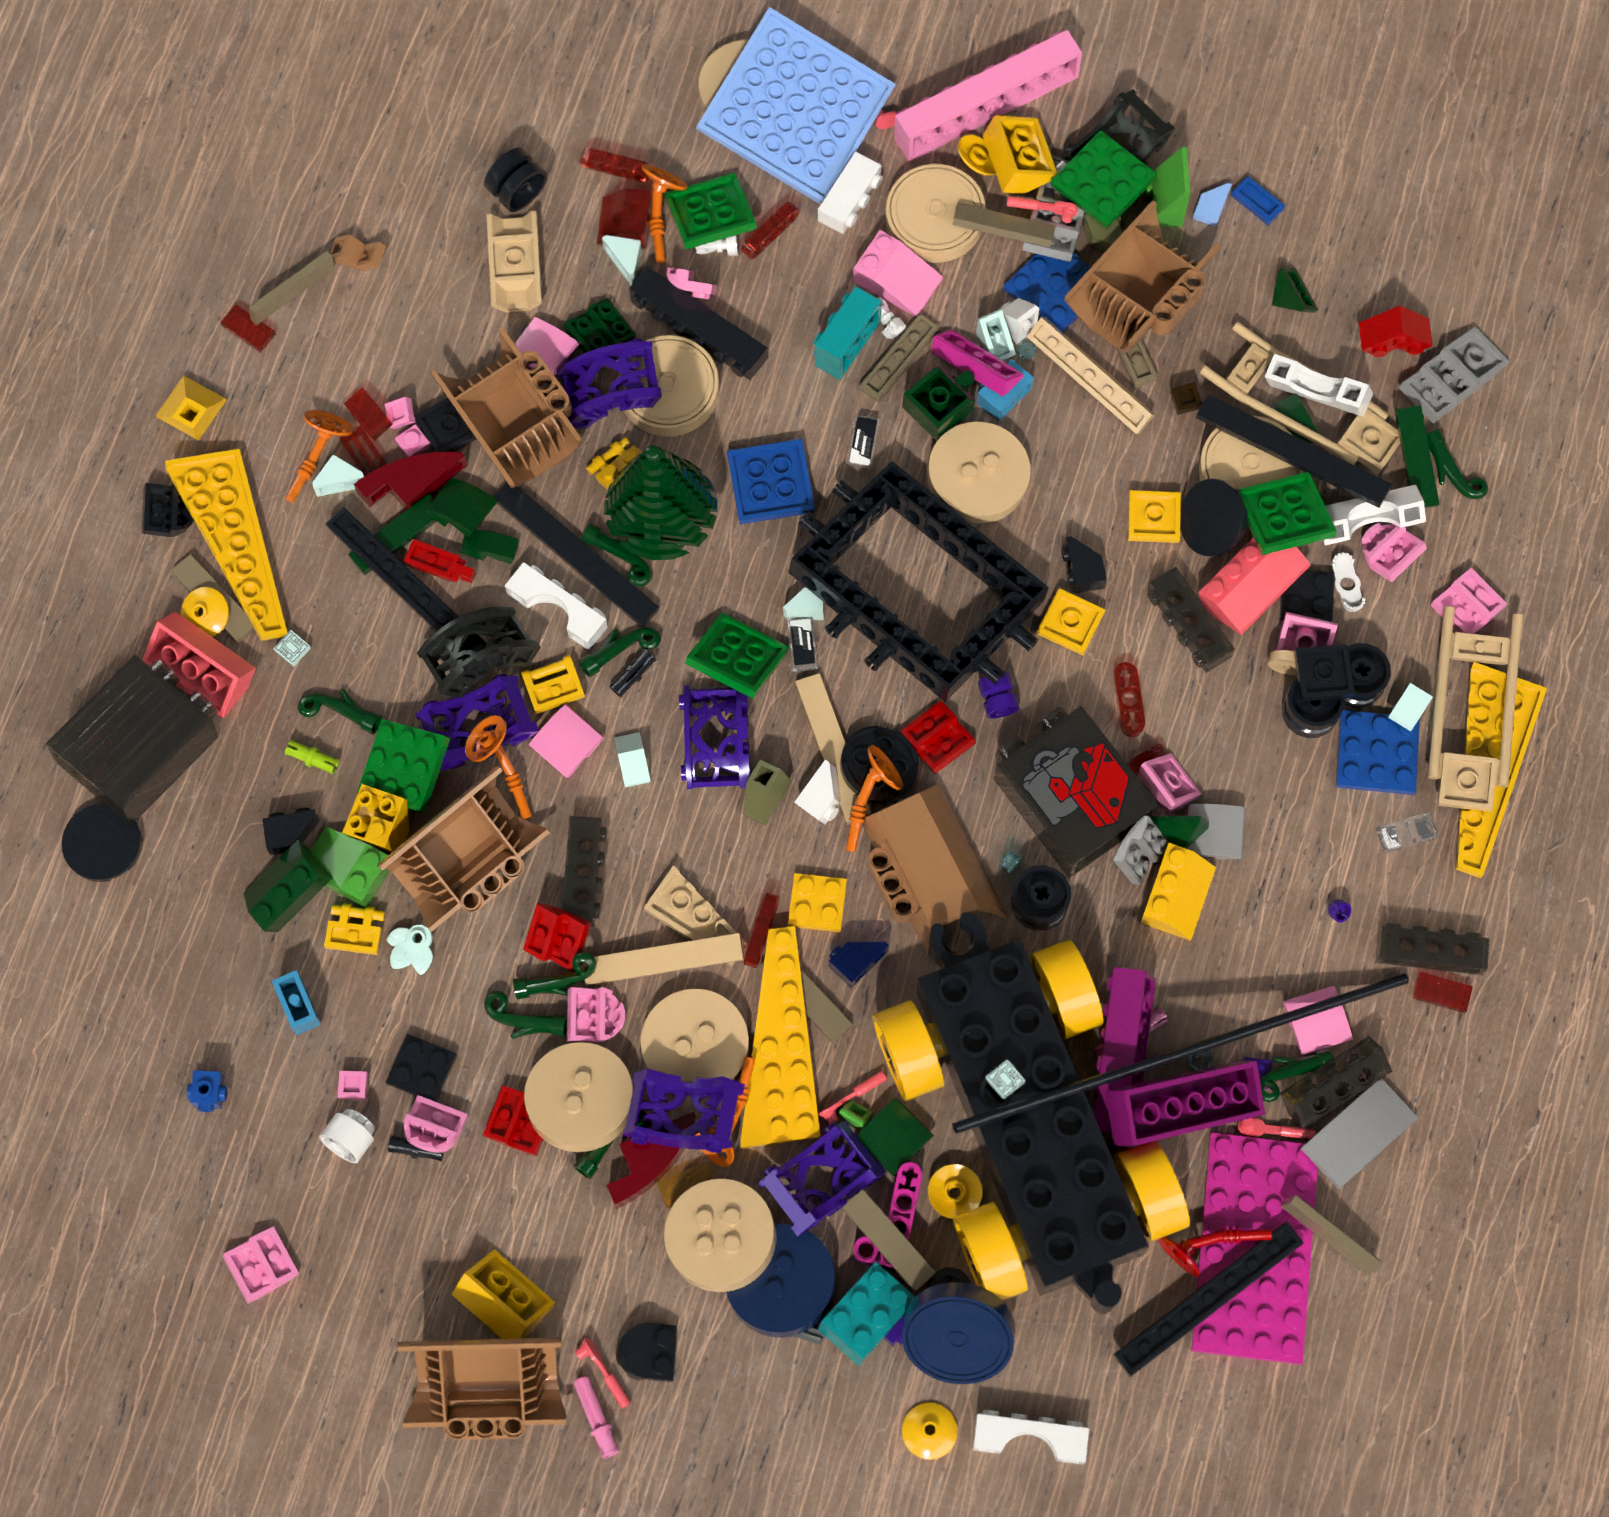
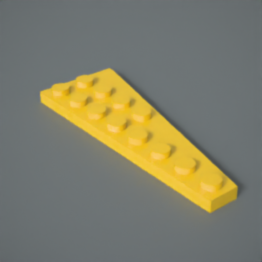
(224, 511)
(1483, 739)
(782, 1080)

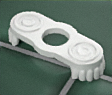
(1343, 568)

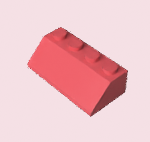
(1251, 584)
(199, 662)

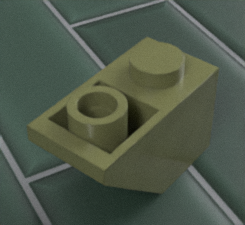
(1100, 237)
(764, 791)

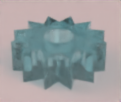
(1027, 355)

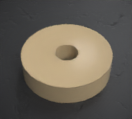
(1283, 662)

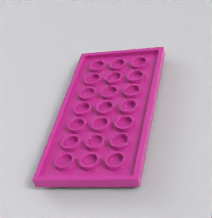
(1245, 1190)

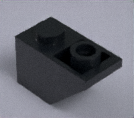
(1085, 566)
(284, 829)

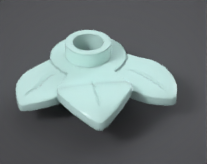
(408, 951)

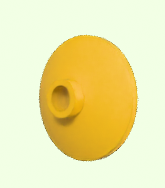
(975, 154)
(214, 610)
(959, 1178)
(926, 1445)

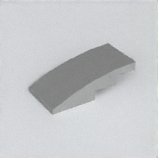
(1065, 234)
(1454, 374)
(1359, 1133)

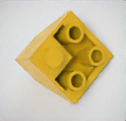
(191, 407)
(378, 819)

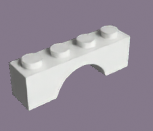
(1335, 392)
(1400, 507)
(531, 588)
(1066, 1441)

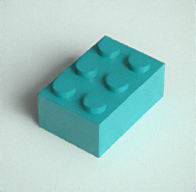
(847, 332)
(866, 1314)

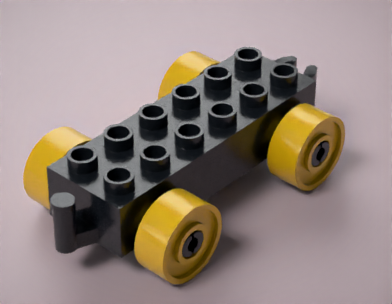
(1062, 1191)

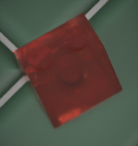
(626, 215)

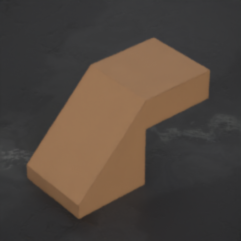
(355, 254)

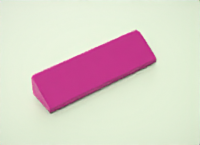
(982, 364)

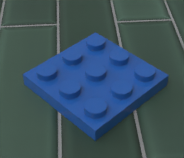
(1045, 284)
(770, 481)
(1376, 754)

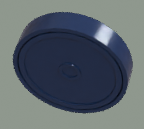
(791, 1290)
(958, 1333)

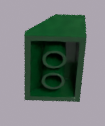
(285, 887)

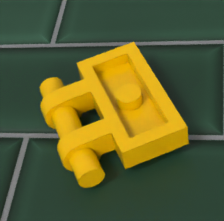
(608, 472)
(351, 936)

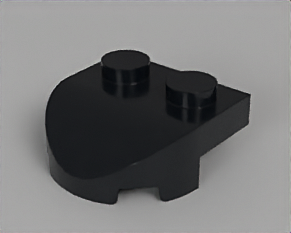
(164, 511)
(648, 1352)

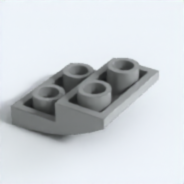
(1225, 833)
(1140, 846)

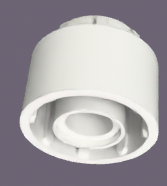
(348, 1135)

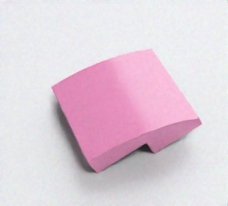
(549, 342)
(1473, 603)
(566, 741)
(1319, 1029)
(260, 1265)

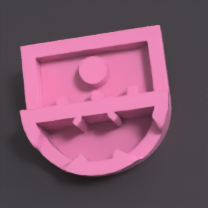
(684, 280)
(1390, 549)
(593, 1015)
(433, 1125)

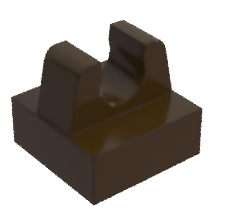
(1186, 398)

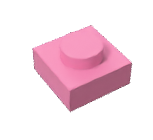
(400, 412)
(412, 441)
(352, 1085)

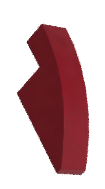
(410, 477)
(647, 1165)

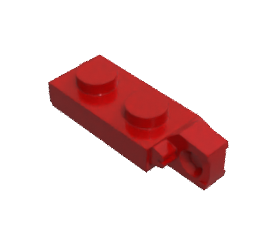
(438, 562)

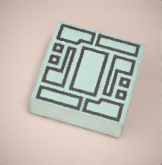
(292, 648)
(1005, 1079)

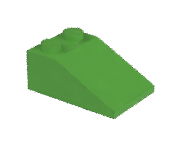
(1171, 190)
(350, 865)

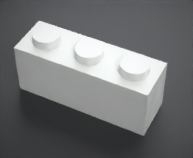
(850, 193)

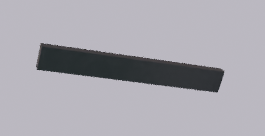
(1294, 451)
(576, 554)
(396, 575)
(1207, 1299)

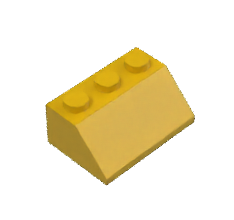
(1019, 153)
(1178, 892)
(502, 1297)

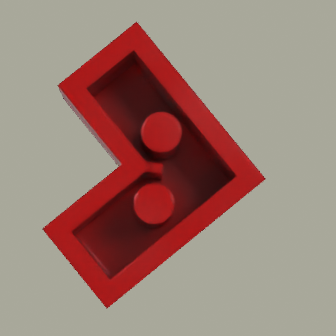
(1395, 330)

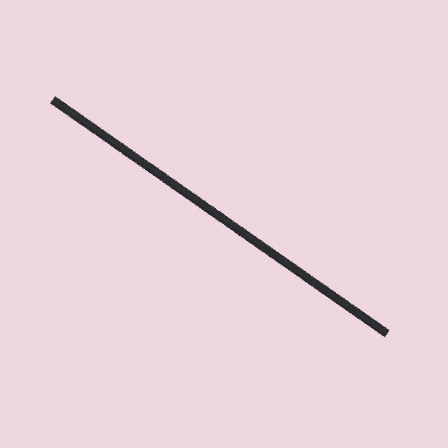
(1179, 1053)

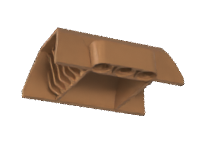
(1138, 285)
(513, 414)
(462, 850)
(929, 862)
(485, 1382)

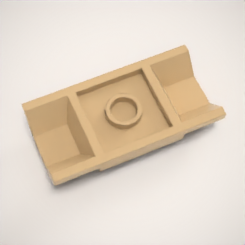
(514, 263)

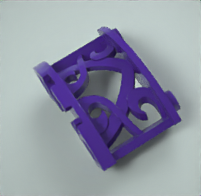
(584, 368)
(515, 732)
(739, 762)
(721, 1094)
(804, 1213)

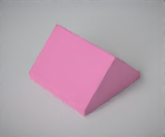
(1305, 632)
(1168, 783)

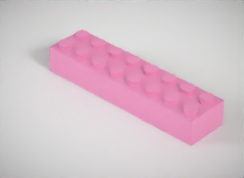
(987, 94)

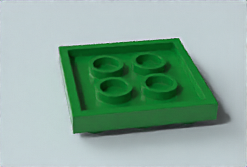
(1103, 179)
(710, 211)
(1286, 513)
(737, 655)
(405, 763)

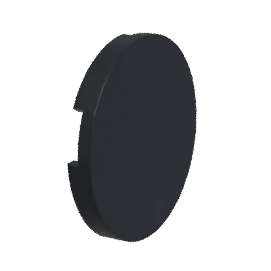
(1213, 517)
(856, 762)
(100, 844)

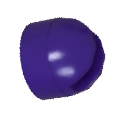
(1341, 906)

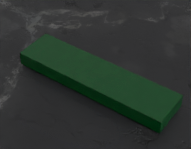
(1417, 453)
(401, 530)

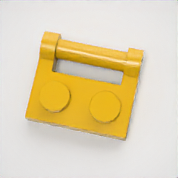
(554, 691)

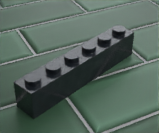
(698, 323)

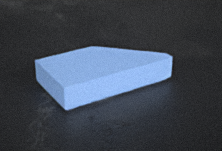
(1211, 205)

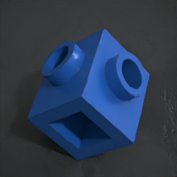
(207, 1090)

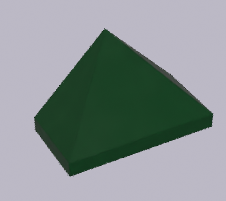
(1291, 292)
(1181, 829)

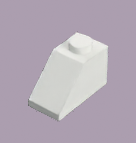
(1020, 318)
(821, 794)

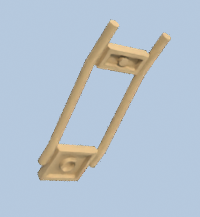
(1366, 439)
(1470, 779)

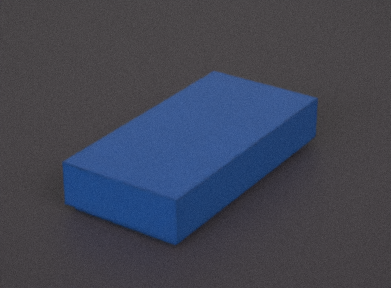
(1258, 200)

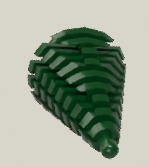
(660, 505)

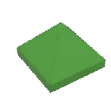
(855, 1114)

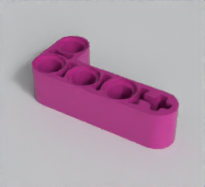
(896, 1215)

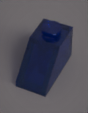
(856, 960)

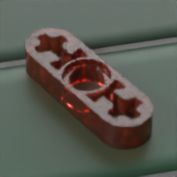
(613, 164)
(770, 230)
(1119, 682)
(760, 932)

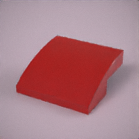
(938, 737)
(556, 935)
(511, 1124)

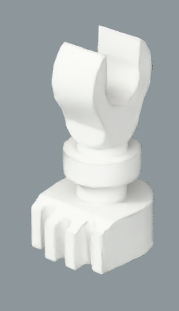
(729, 243)
(894, 326)

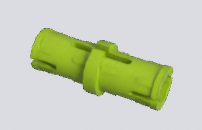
(312, 756)

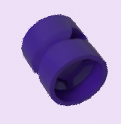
(999, 698)

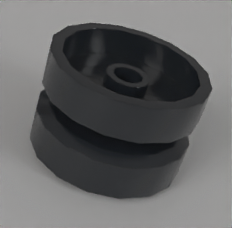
(515, 179)
(1369, 674)
(1310, 718)
(1042, 882)

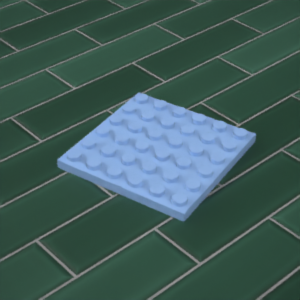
(795, 106)

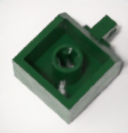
(939, 400)

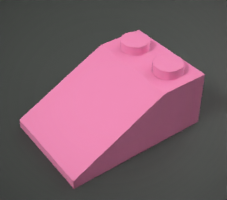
(896, 274)

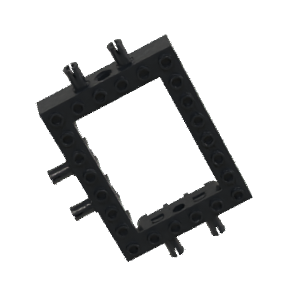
(898, 490)

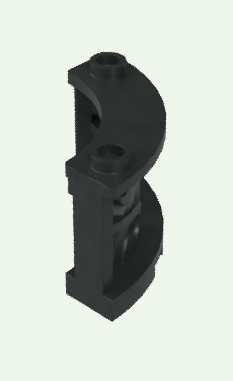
(1152, 139)
(468, 667)

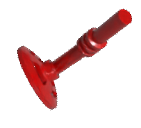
(1183, 1251)

